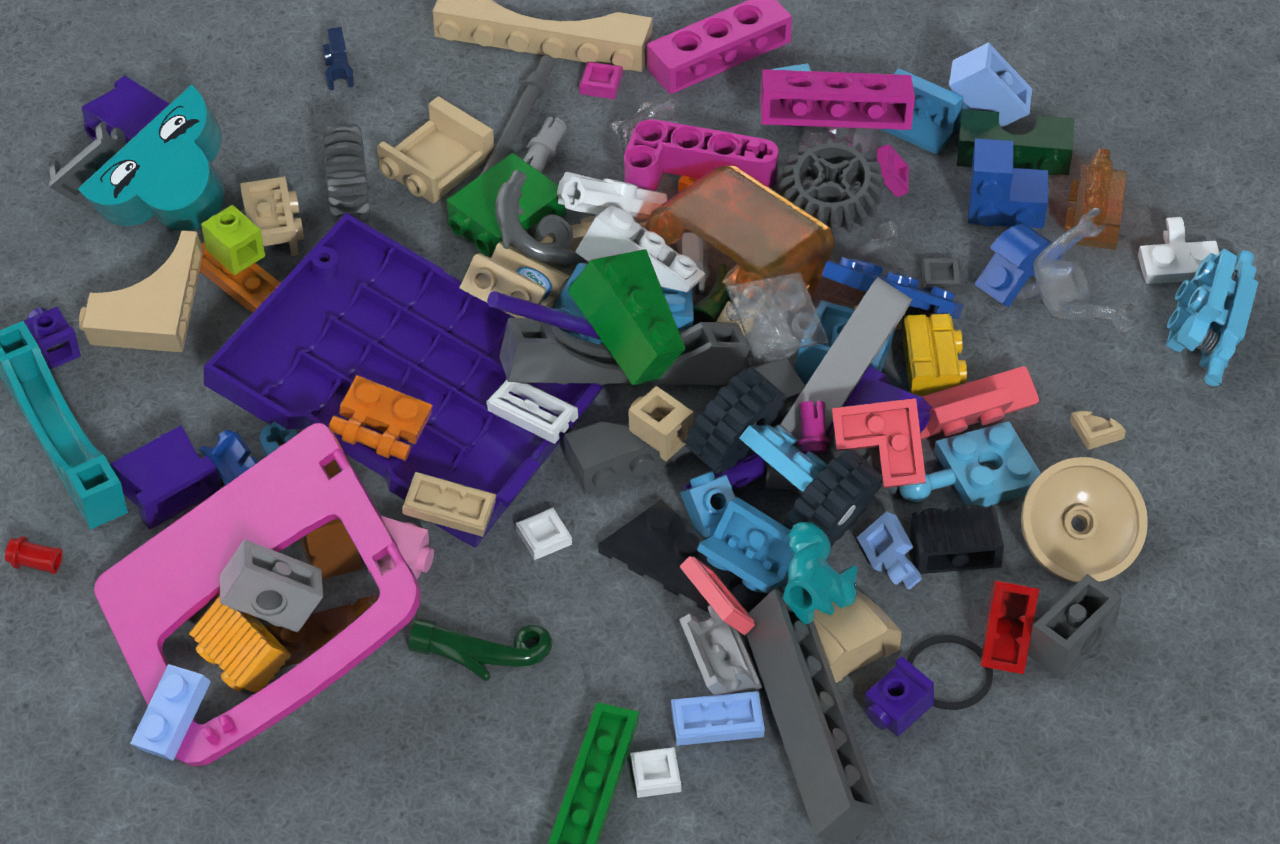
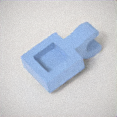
(886, 547)

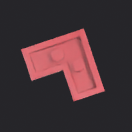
(893, 429)

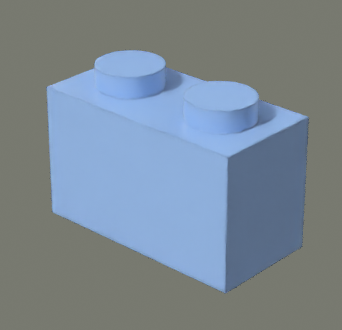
(990, 84)

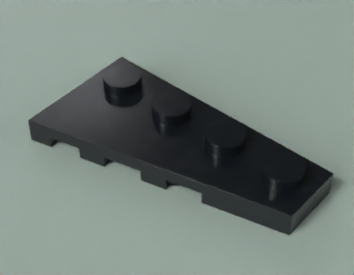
(657, 546)

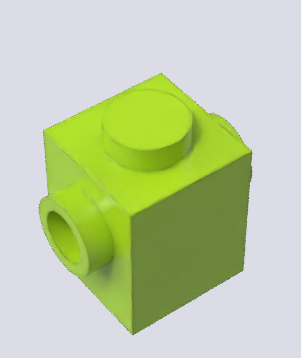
(233, 239)

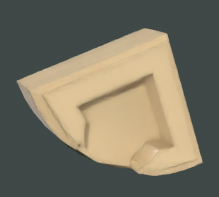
(1096, 430)

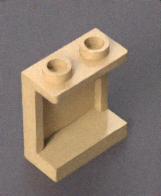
(438, 152)
(500, 275)

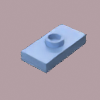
(717, 718)

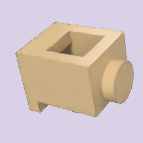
(661, 421)

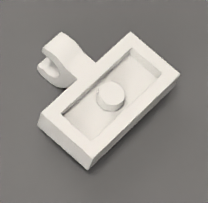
(1175, 259)

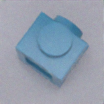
(698, 505)

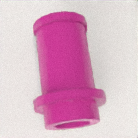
(813, 427)

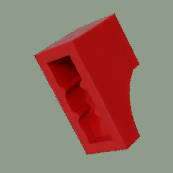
(1008, 626)

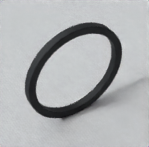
(967, 643)

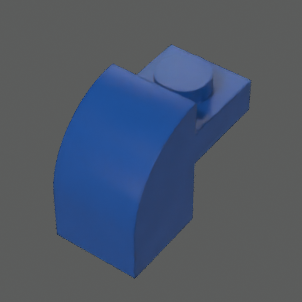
(1011, 263)

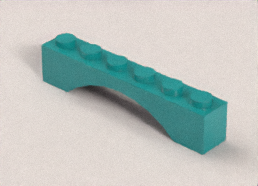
(74, 458)

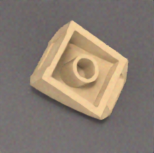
(856, 635)

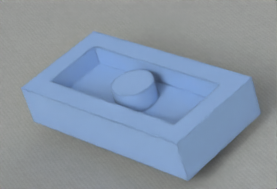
(170, 712)

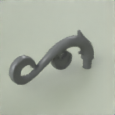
(554, 226)

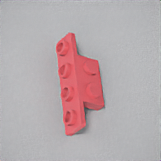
(979, 401)

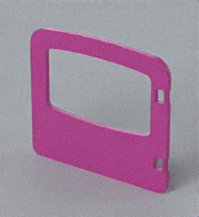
(181, 569)

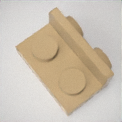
(271, 210)

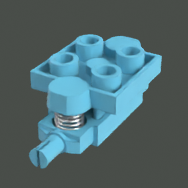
(1214, 310)

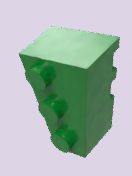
(629, 314)

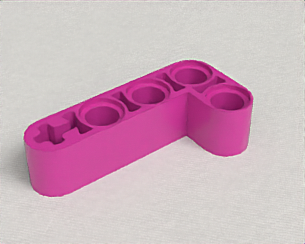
(693, 152)

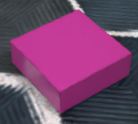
(601, 80)
(893, 170)

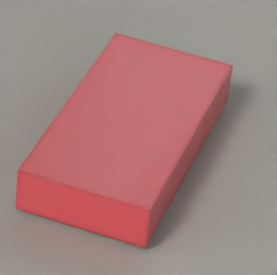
(717, 595)

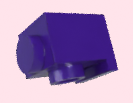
(49, 330)
(913, 700)

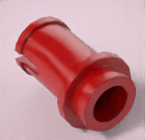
(32, 555)

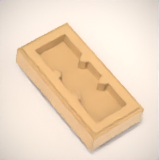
(449, 504)

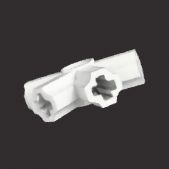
(596, 195)

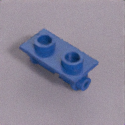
(229, 456)

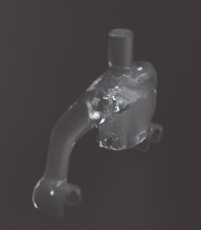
(1065, 284)

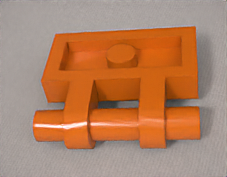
(385, 411)

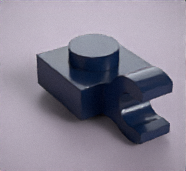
(336, 57)

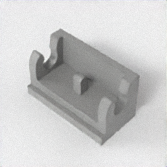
(720, 655)

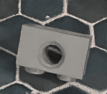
(271, 586)

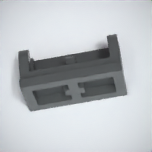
(86, 163)

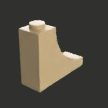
(152, 311)

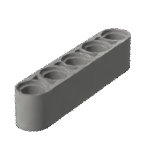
(851, 353)

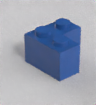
(1005, 193)

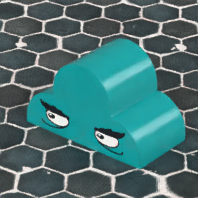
(164, 170)

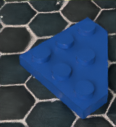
(863, 274)

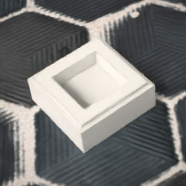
(543, 533)
(655, 772)

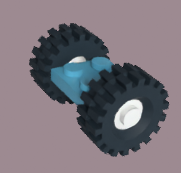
(742, 420)

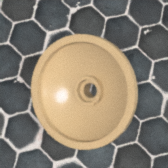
(1107, 505)

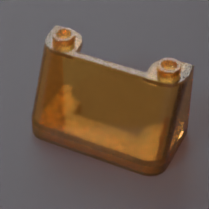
(748, 225)

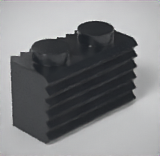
(956, 539)

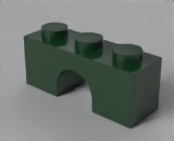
(1044, 148)

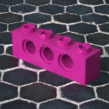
(718, 43)
(836, 99)

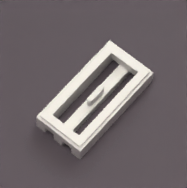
(527, 412)

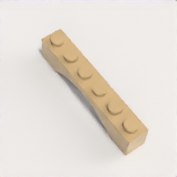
(609, 39)

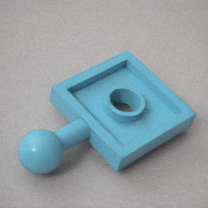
(976, 483)

